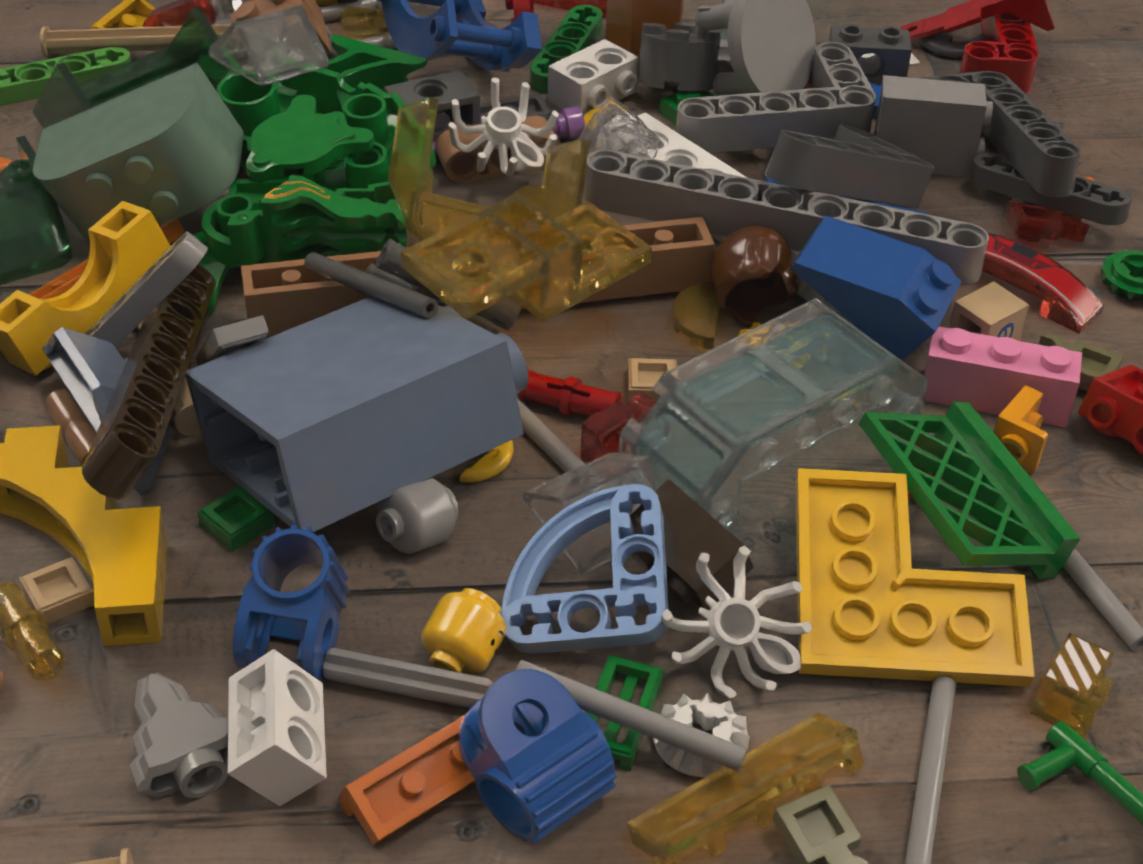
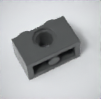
(889, 45)
(445, 88)

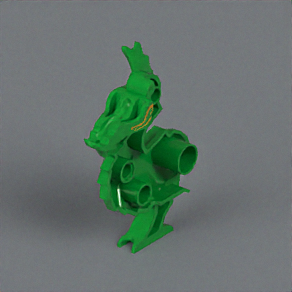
(327, 211)

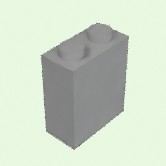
(935, 121)

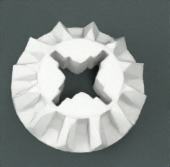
(711, 716)

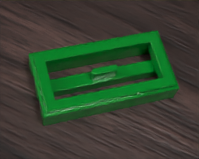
(628, 751)

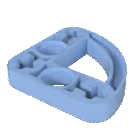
(628, 589)

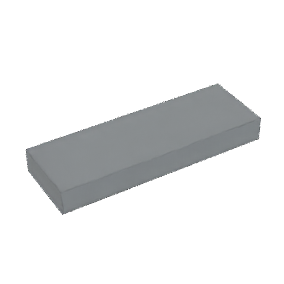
(232, 338)

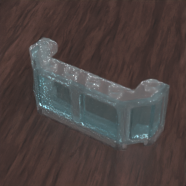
(764, 401)

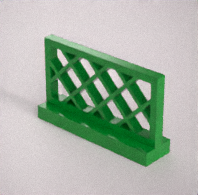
(986, 471)

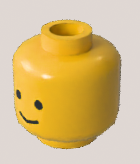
(464, 631)

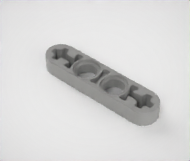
(149, 290)

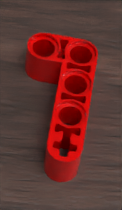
(1007, 50)

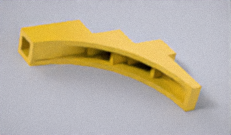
(115, 547)

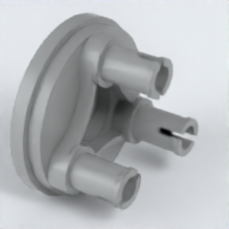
(767, 44)

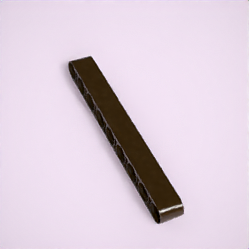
(148, 389)

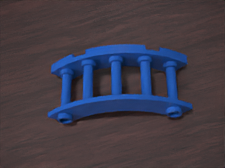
(462, 31)

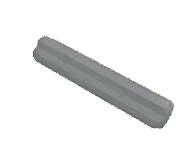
(404, 678)

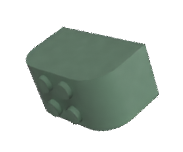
(153, 147)

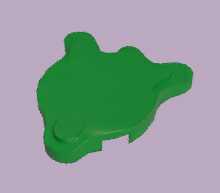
(303, 140)

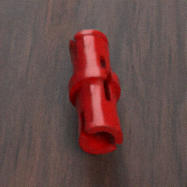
(567, 395)

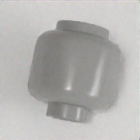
(418, 516)

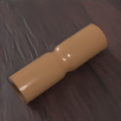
(73, 422)

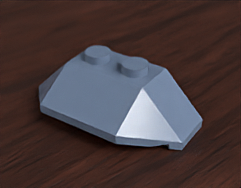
(91, 374)

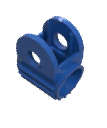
(299, 616)
(534, 753)

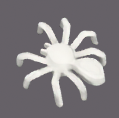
(504, 130)
(736, 624)

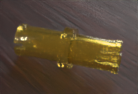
(27, 633)

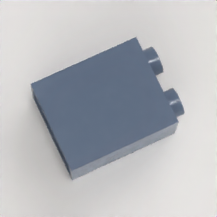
(356, 407)

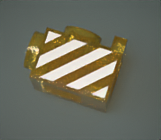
(1074, 685)

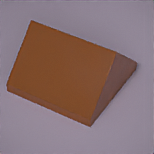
(626, 18)

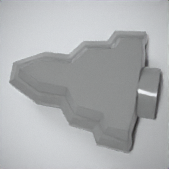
(178, 742)

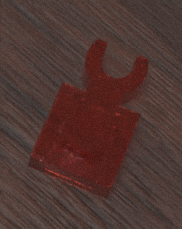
(1039, 222)
(602, 429)

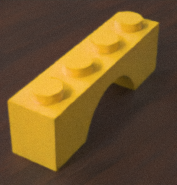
(120, 252)

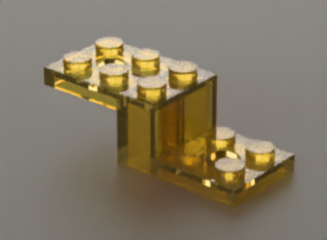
(526, 256)

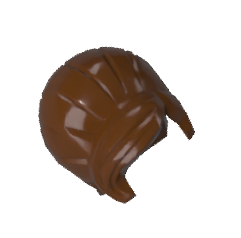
(752, 272)

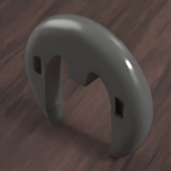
(942, 45)

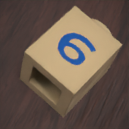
(991, 312)

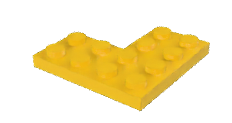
(880, 614)

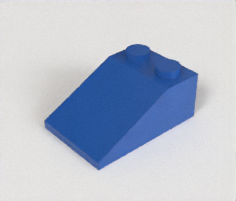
(878, 283)

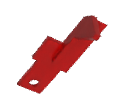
(975, 11)

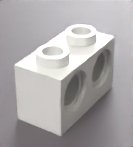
(593, 76)
(276, 728)

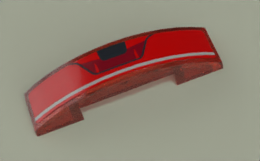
(1062, 293)

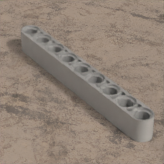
(730, 202)

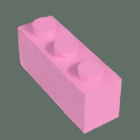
(995, 369)

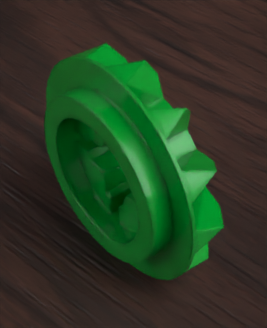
(1124, 273)

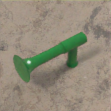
(1077, 752)

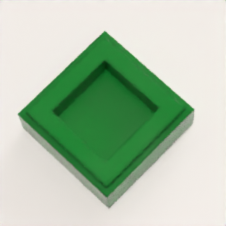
(236, 518)

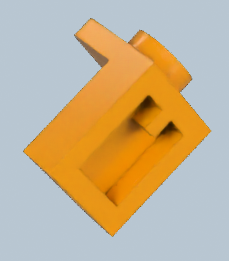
(1020, 429)

